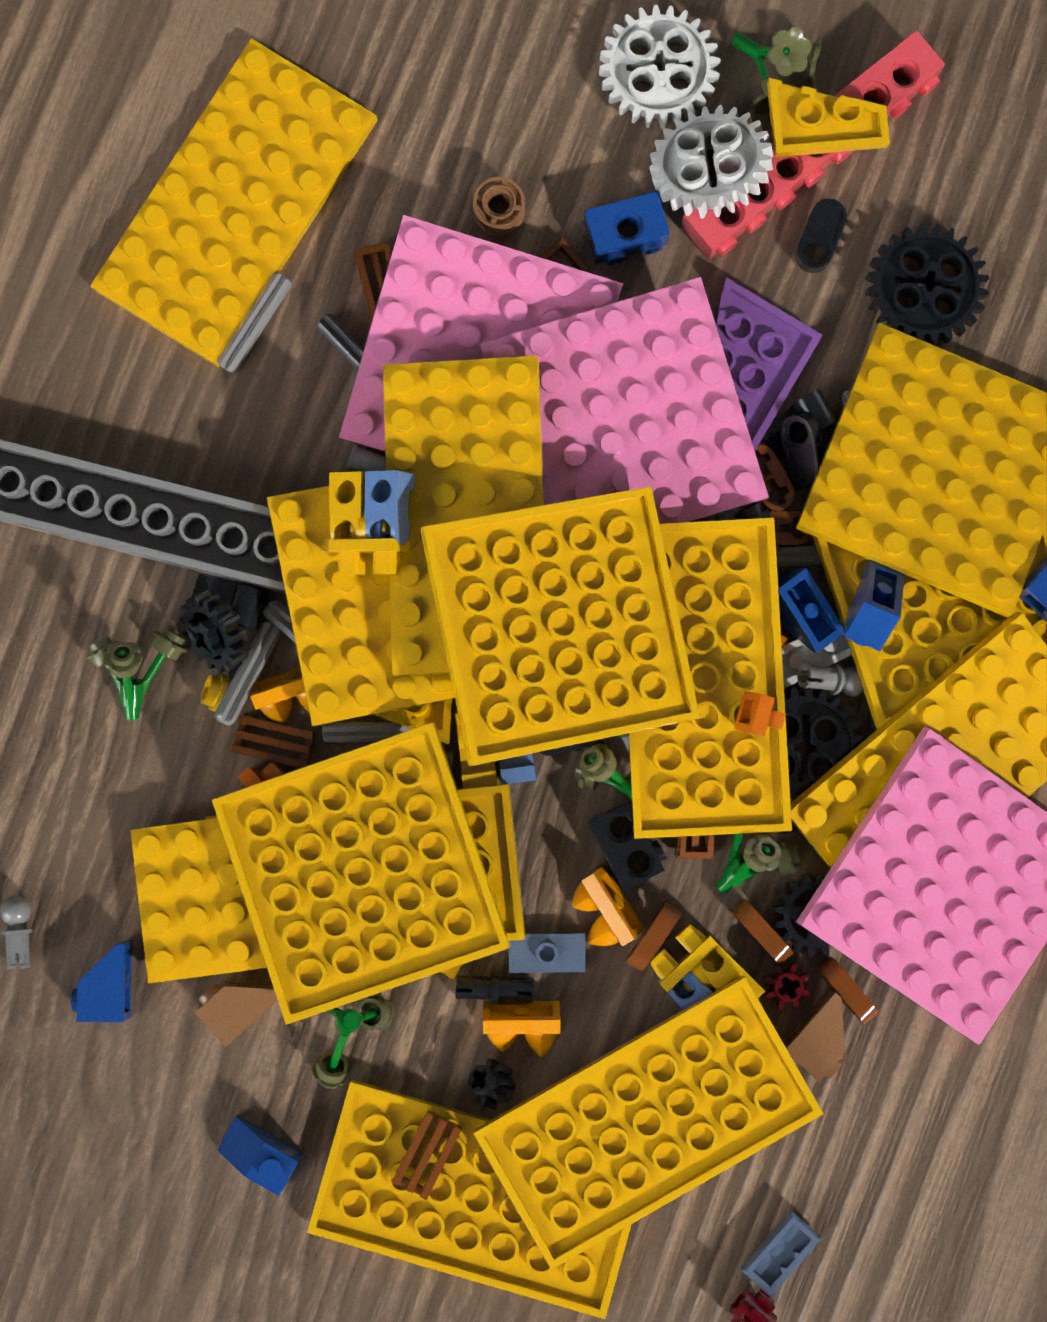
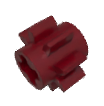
(776, 983)
(753, 1307)

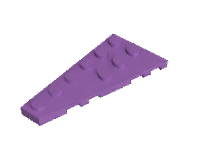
(763, 354)

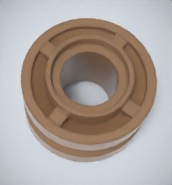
(494, 190)

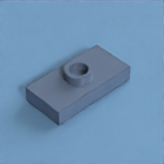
(548, 953)
(781, 1253)

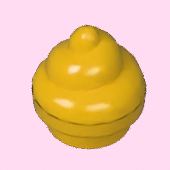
(214, 690)

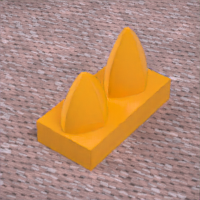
(275, 694)
(618, 918)
(509, 1018)

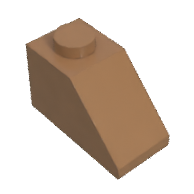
(234, 1008)
(819, 1038)

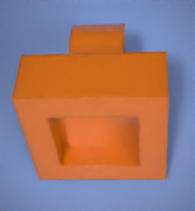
(757, 714)
(251, 776)

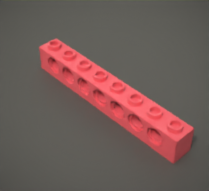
(910, 58)

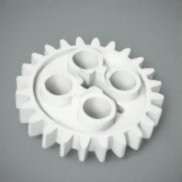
(656, 34)
(739, 157)

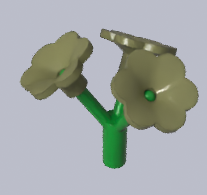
(789, 53)

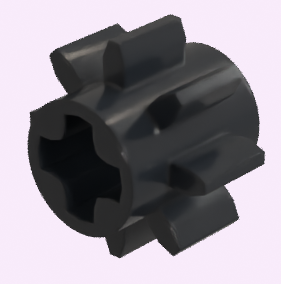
(491, 1084)

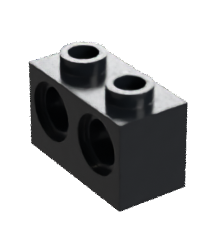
(618, 849)

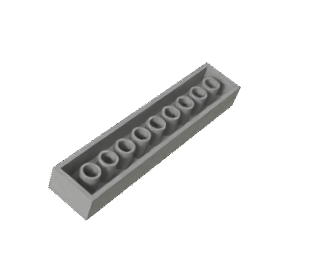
(138, 515)

